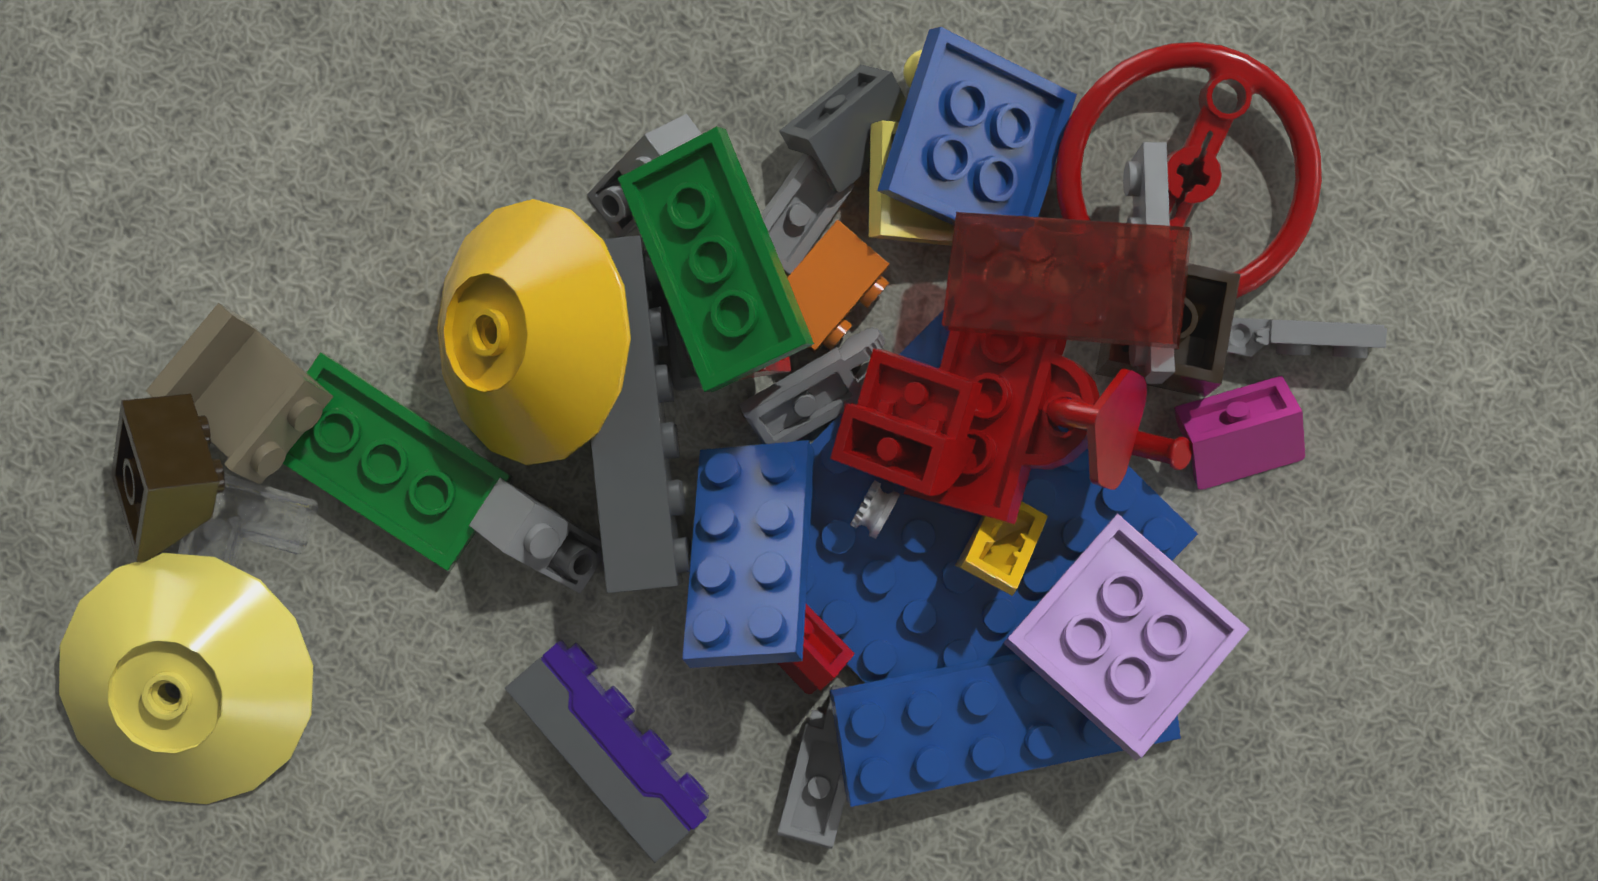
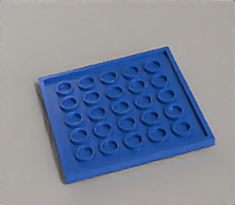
(901, 594)

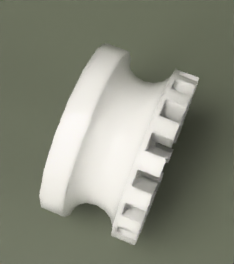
(876, 511)

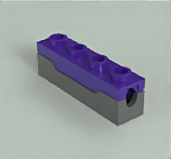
(609, 750)

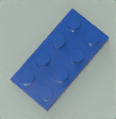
(749, 555)

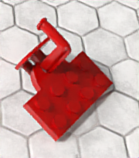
(1018, 414)

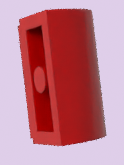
(909, 424)

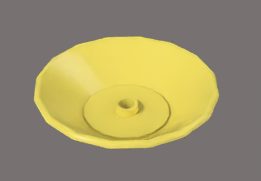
(224, 648)

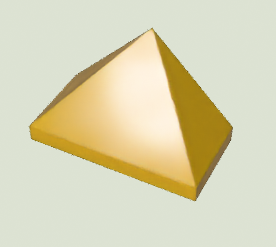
(1002, 550)

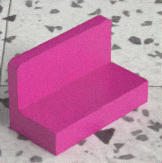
(1242, 432)

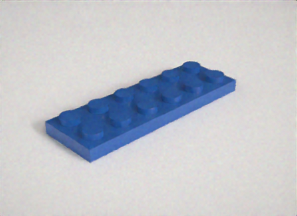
(958, 729)

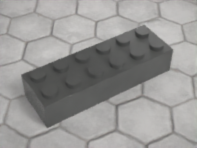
(636, 445)

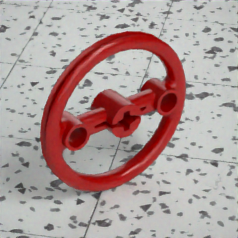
(1247, 78)

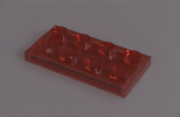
(1067, 279)

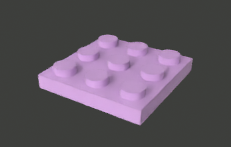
(1126, 637)

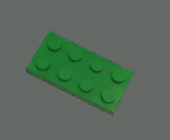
(715, 260)
(393, 466)

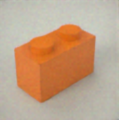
(833, 281)

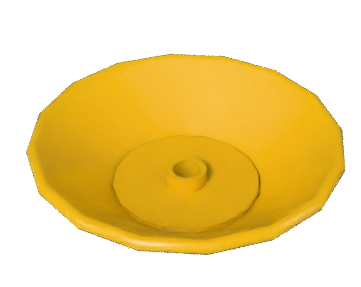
(533, 332)

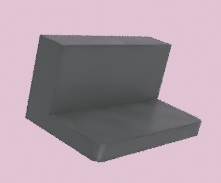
(840, 123)

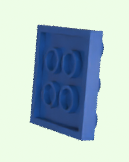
(975, 133)

